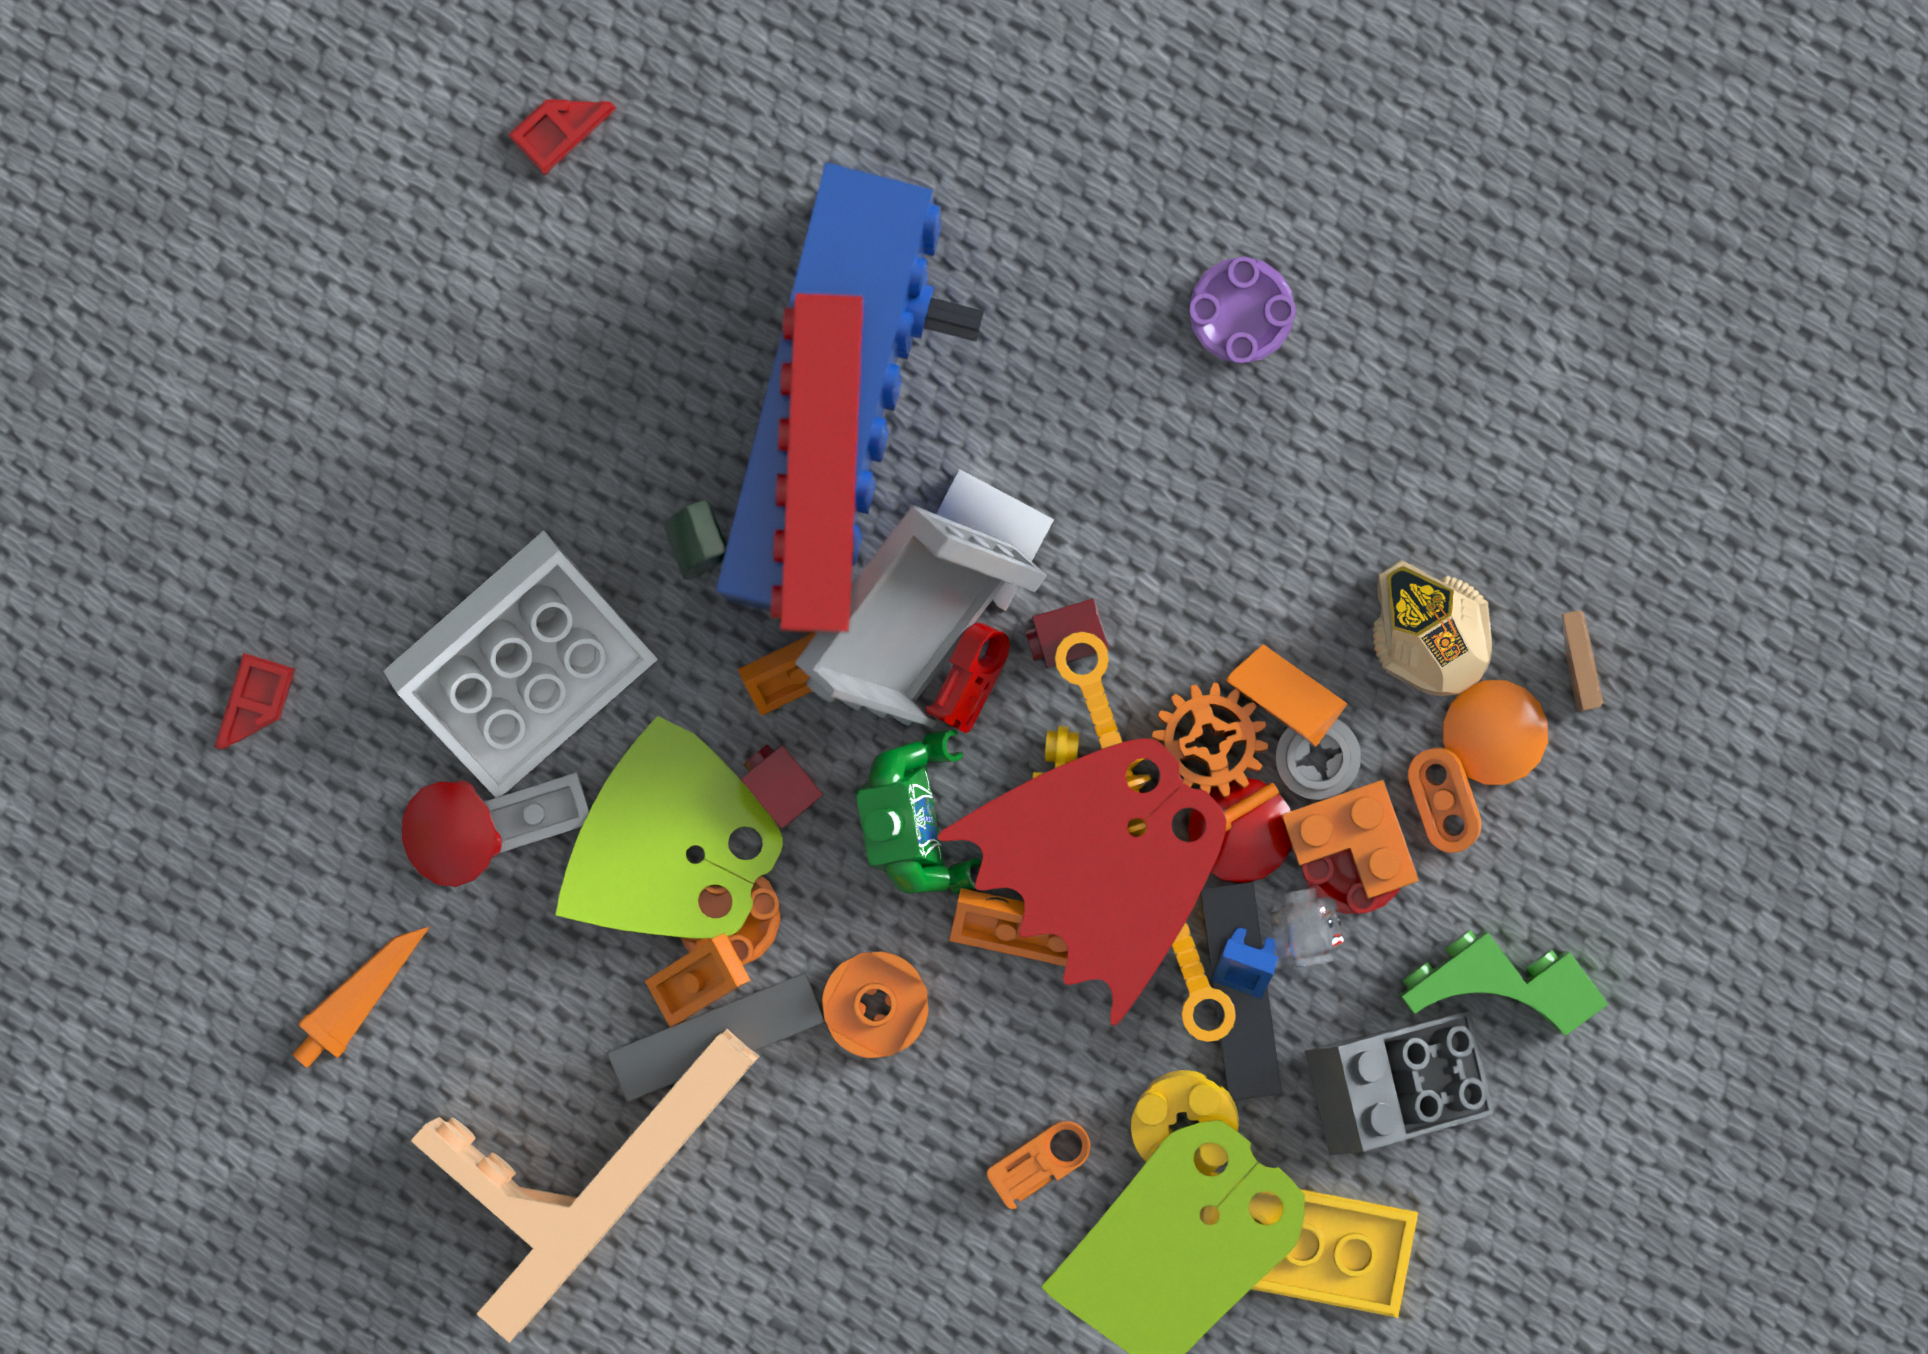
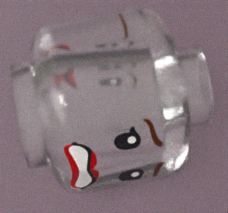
(1306, 928)

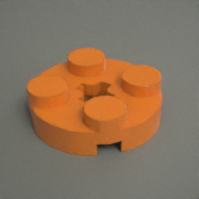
(884, 1033)

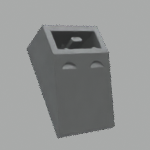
(1399, 1083)

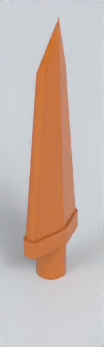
(345, 1009)

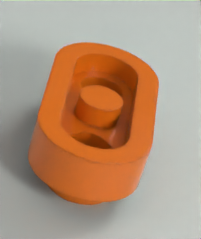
(1444, 799)

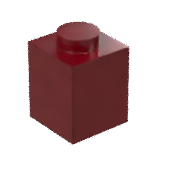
(1055, 625)
(780, 784)

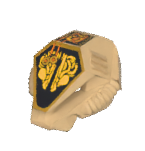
(1431, 630)

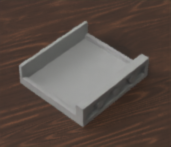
(911, 614)

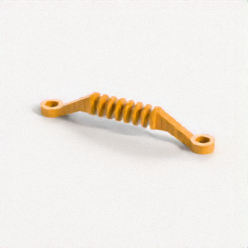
(1107, 732)

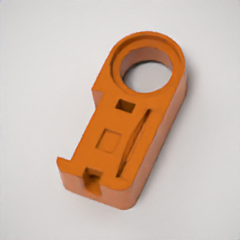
(1033, 1163)

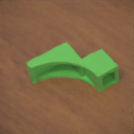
(1478, 965)

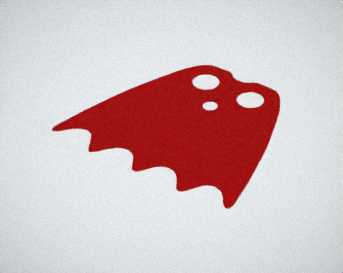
(1082, 872)

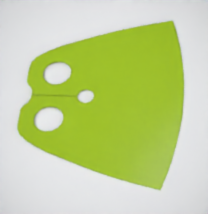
(633, 845)

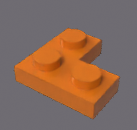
(1358, 822)

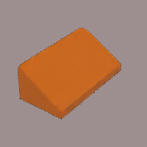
(1287, 694)

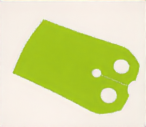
(1156, 1271)

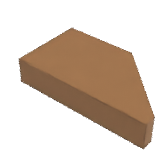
(1581, 661)

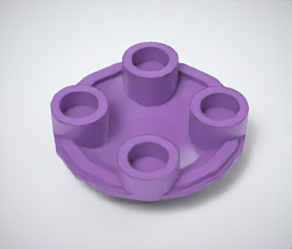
(1241, 310)

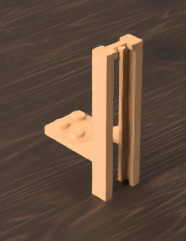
(565, 1226)

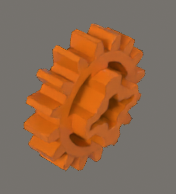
(1203, 718)

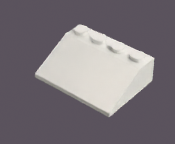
(519, 665)

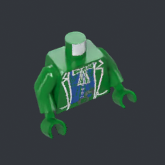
(902, 820)

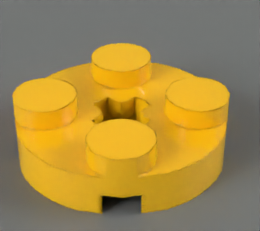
(1179, 1093)

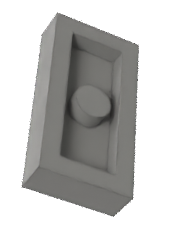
(539, 811)

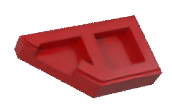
(558, 129)
(255, 699)

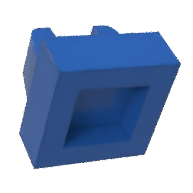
(1244, 966)

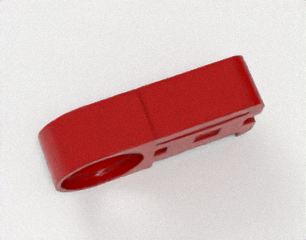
(969, 679)

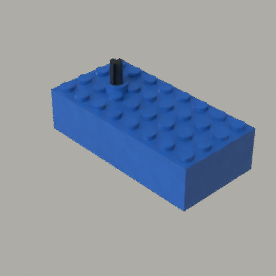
(866, 243)

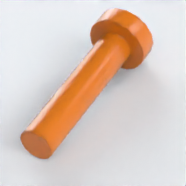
(1250, 803)

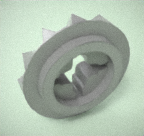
(1340, 768)

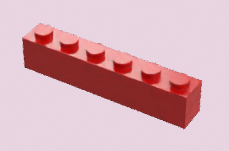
(821, 463)

